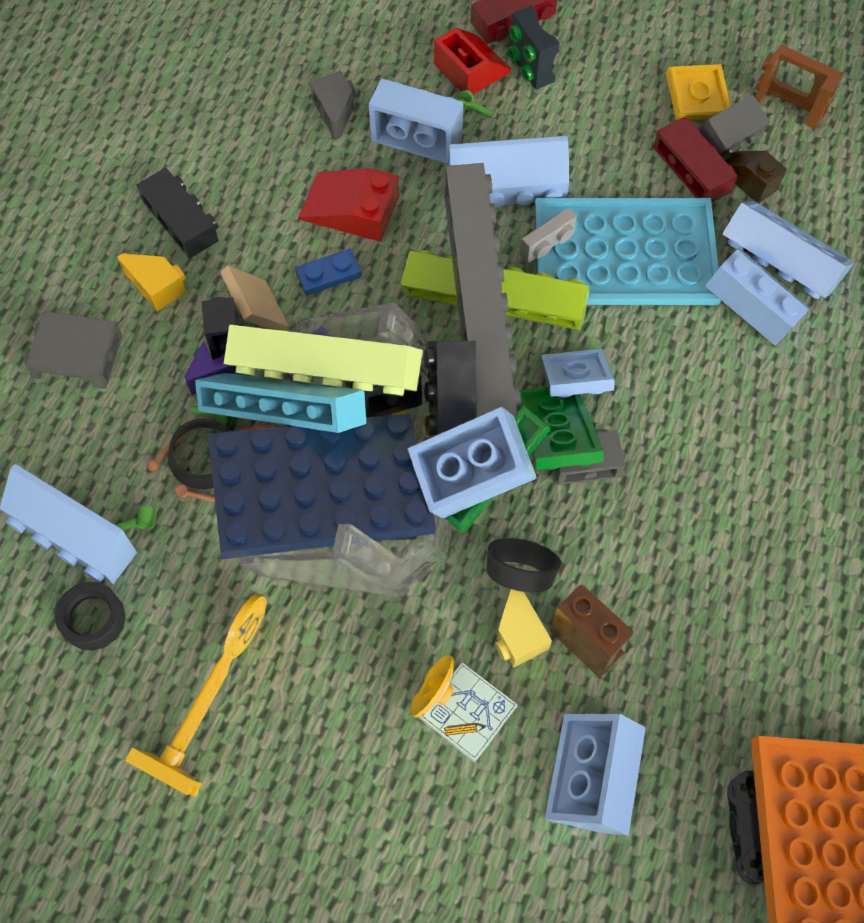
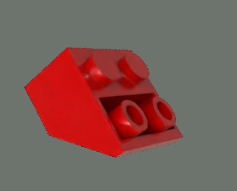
(468, 60)

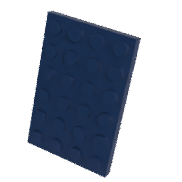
(298, 483)

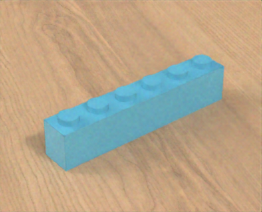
(282, 401)

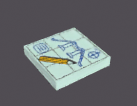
(471, 714)

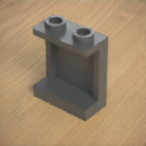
(74, 347)

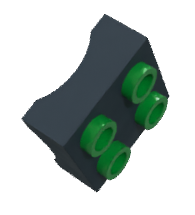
(532, 48)

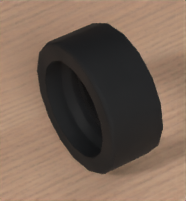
(74, 597)

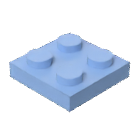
(577, 373)

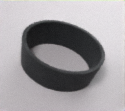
(186, 478)
(526, 553)

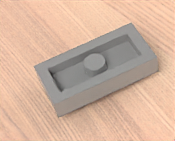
(542, 239)

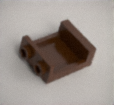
(590, 630)

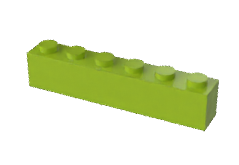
(529, 295)

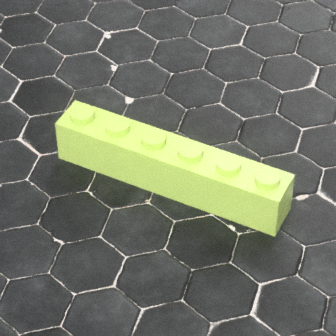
(323, 357)

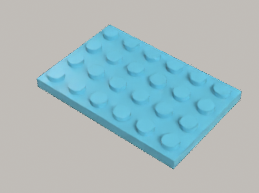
(635, 249)

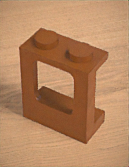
(821, 93)

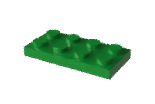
(572, 433)

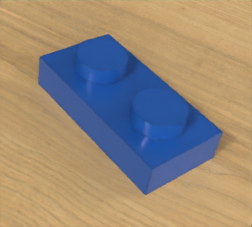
(328, 272)

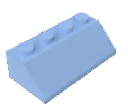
(519, 167)
(787, 249)
(66, 526)

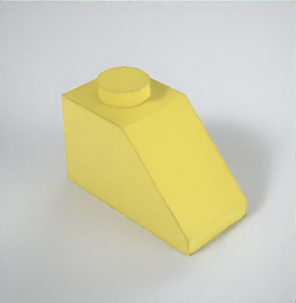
(521, 631)

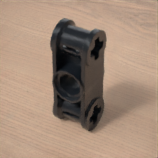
(745, 827)

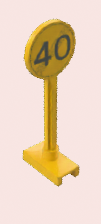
(167, 765)

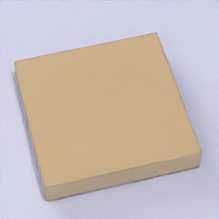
(254, 299)

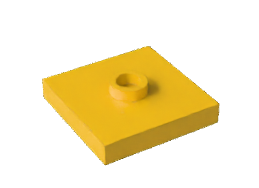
(697, 91)

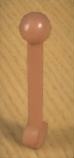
(153, 465)
(182, 491)

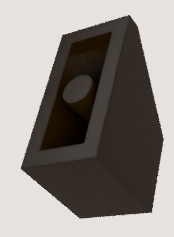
(757, 173)

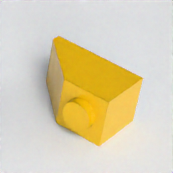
(154, 278)

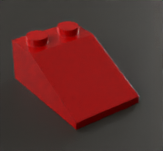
(352, 201)

